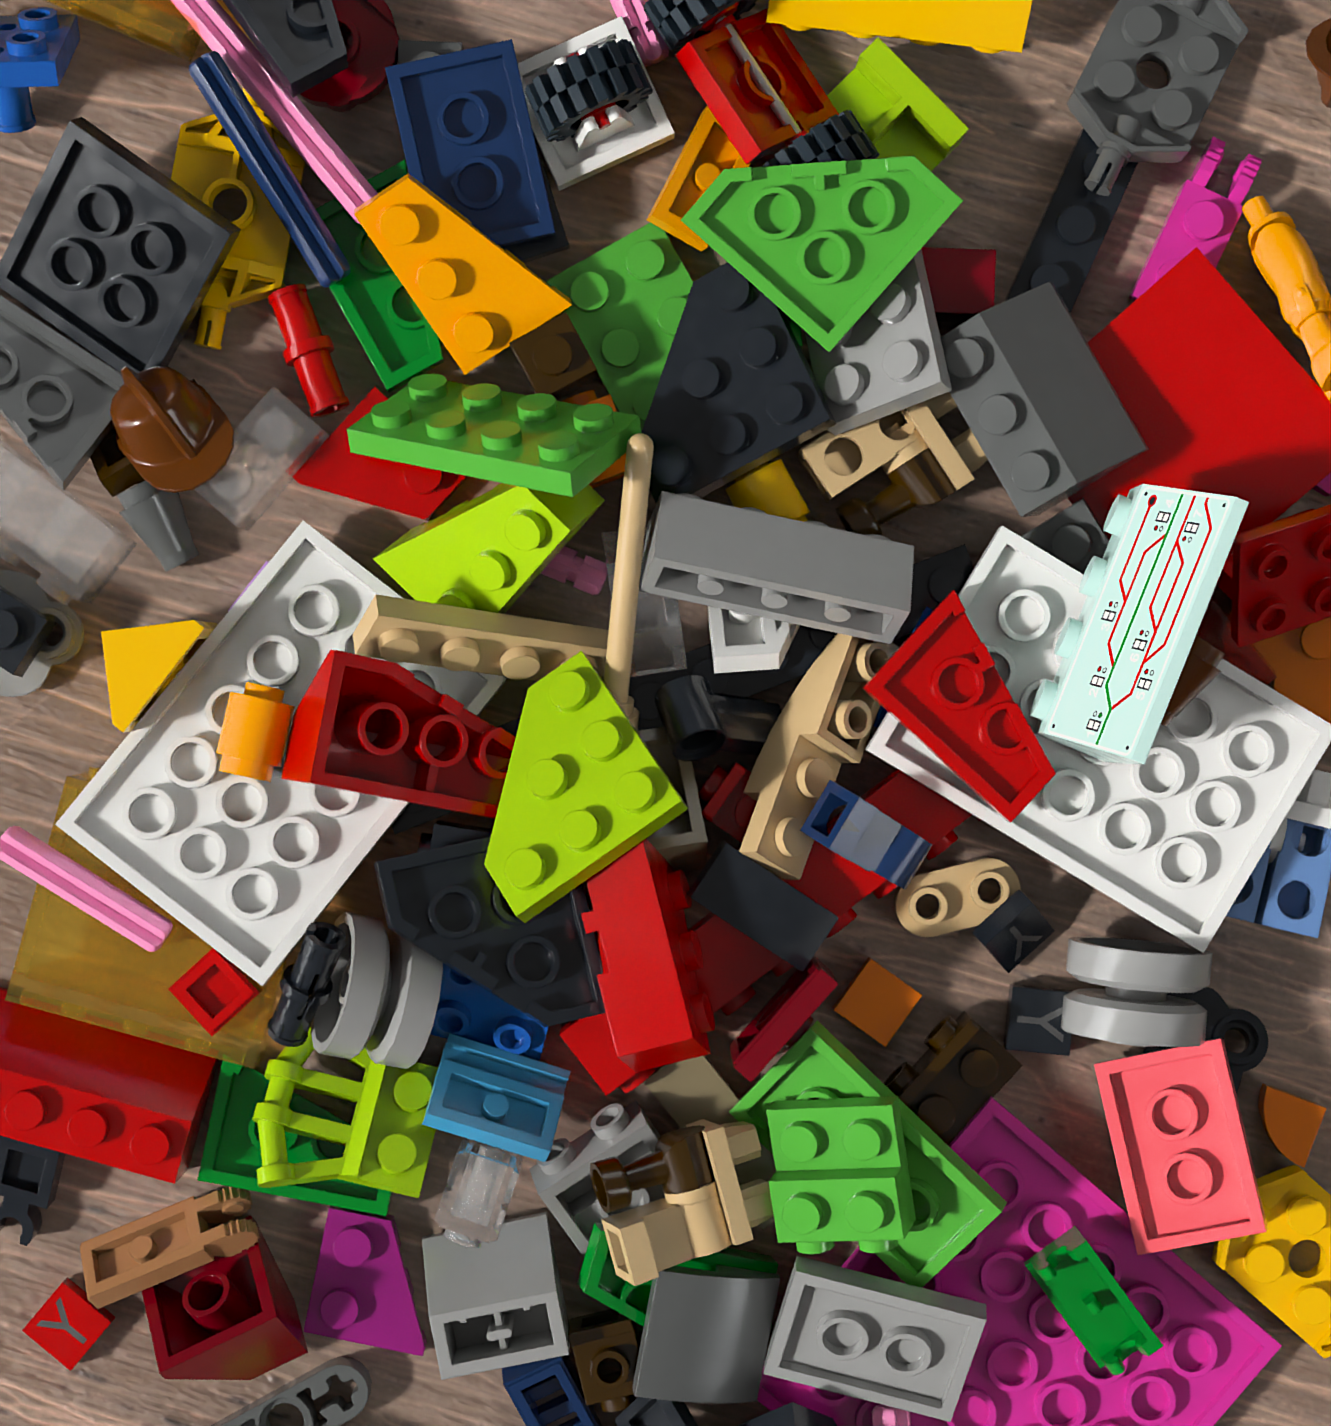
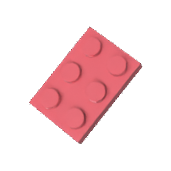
(1180, 1147)

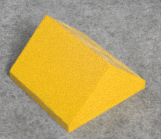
(144, 662)

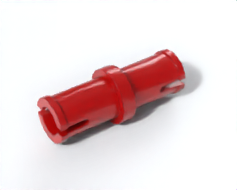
(308, 350)

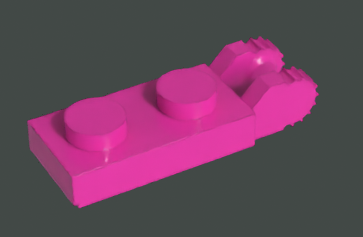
(1198, 217)

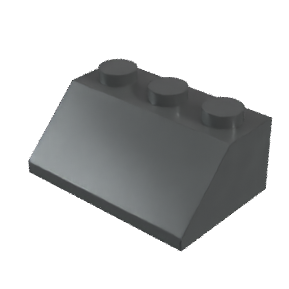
(1038, 400)

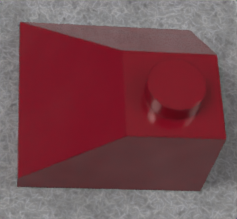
(225, 1318)

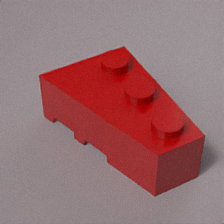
(648, 960)

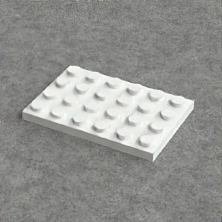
(1155, 835)
(233, 852)

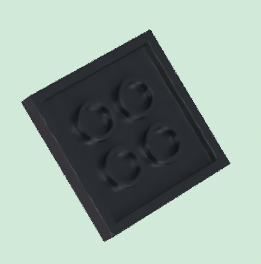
(114, 251)

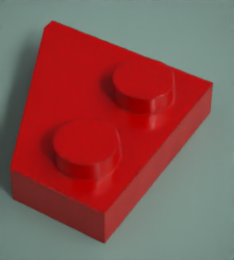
(373, 480)

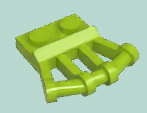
(386, 1137)

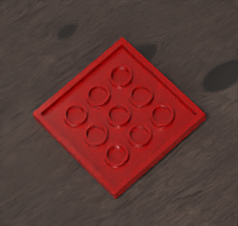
(1211, 398)

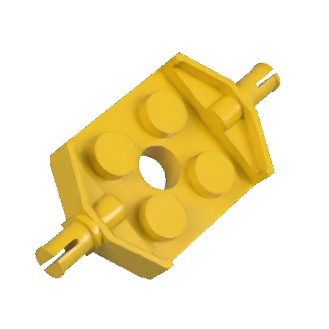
(257, 261)
(1294, 1212)

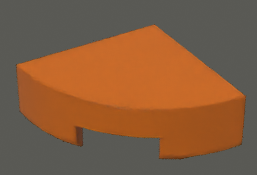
(1290, 1122)

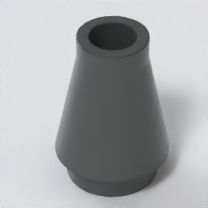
(159, 522)

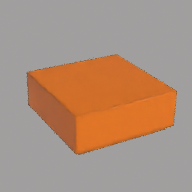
(877, 1001)

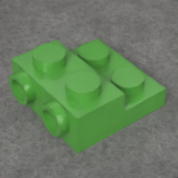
(840, 1173)

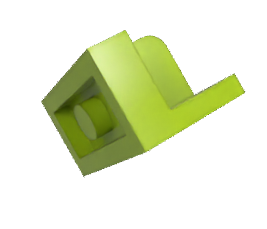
(897, 108)

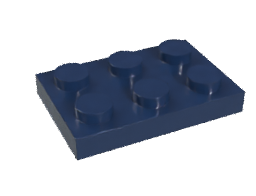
(474, 139)

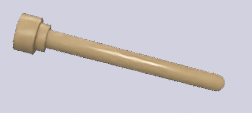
(628, 571)

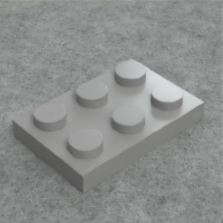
(886, 357)
(874, 1339)

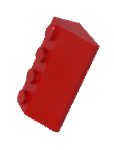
(100, 1092)

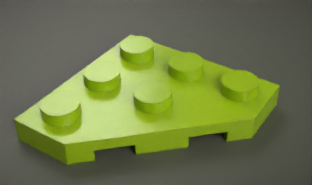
(573, 790)

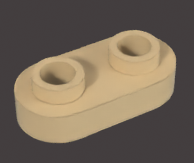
(957, 896)

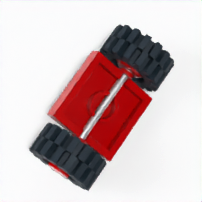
(757, 83)

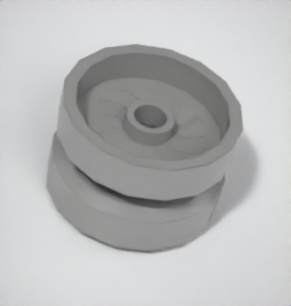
(380, 996)
(1135, 998)

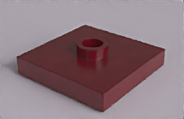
(782, 1018)

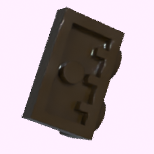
(953, 1075)

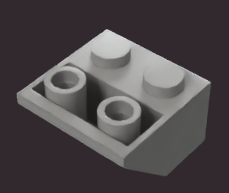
(496, 1300)

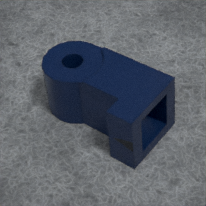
(866, 836)

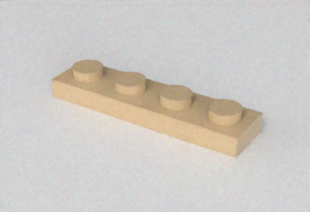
(473, 639)

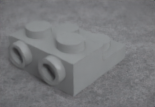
(565, 1176)

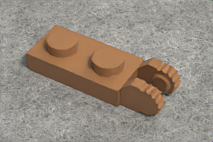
(166, 1244)

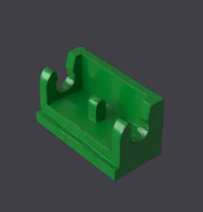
(1091, 1301)

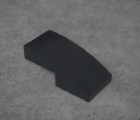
(762, 906)

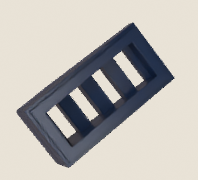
(541, 1378)

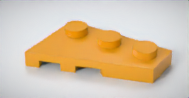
(455, 274)

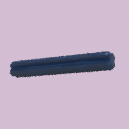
(269, 168)

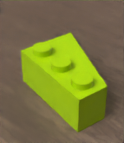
(487, 547)

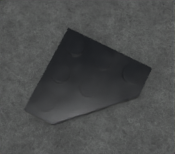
(729, 389)
(460, 917)

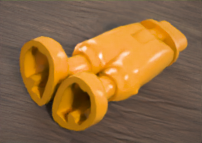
(1295, 279)

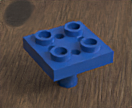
(32, 54)

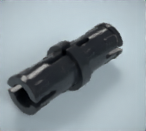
(306, 984)

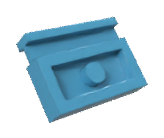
(496, 1098)

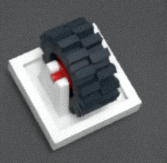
(592, 103)

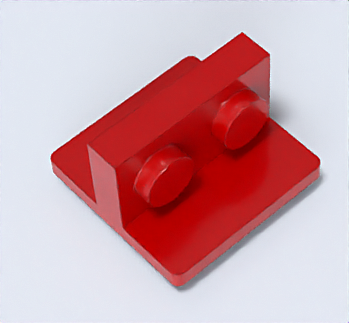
(1279, 576)

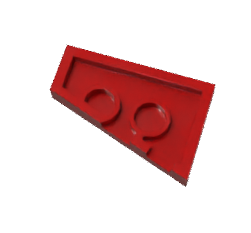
(959, 708)

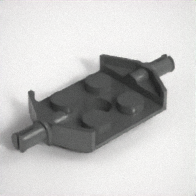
(1142, 123)

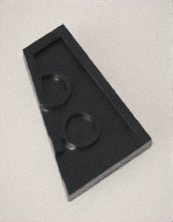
(295, 38)

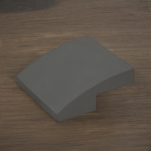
(706, 1335)

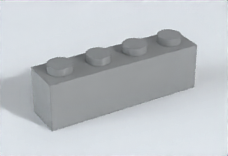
(777, 567)

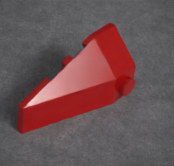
(394, 738)

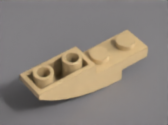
(814, 734)

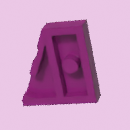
(363, 1286)

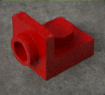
(725, 800)

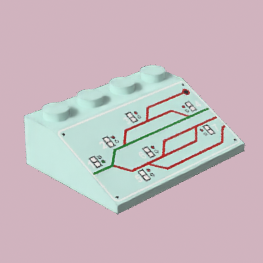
(1136, 621)

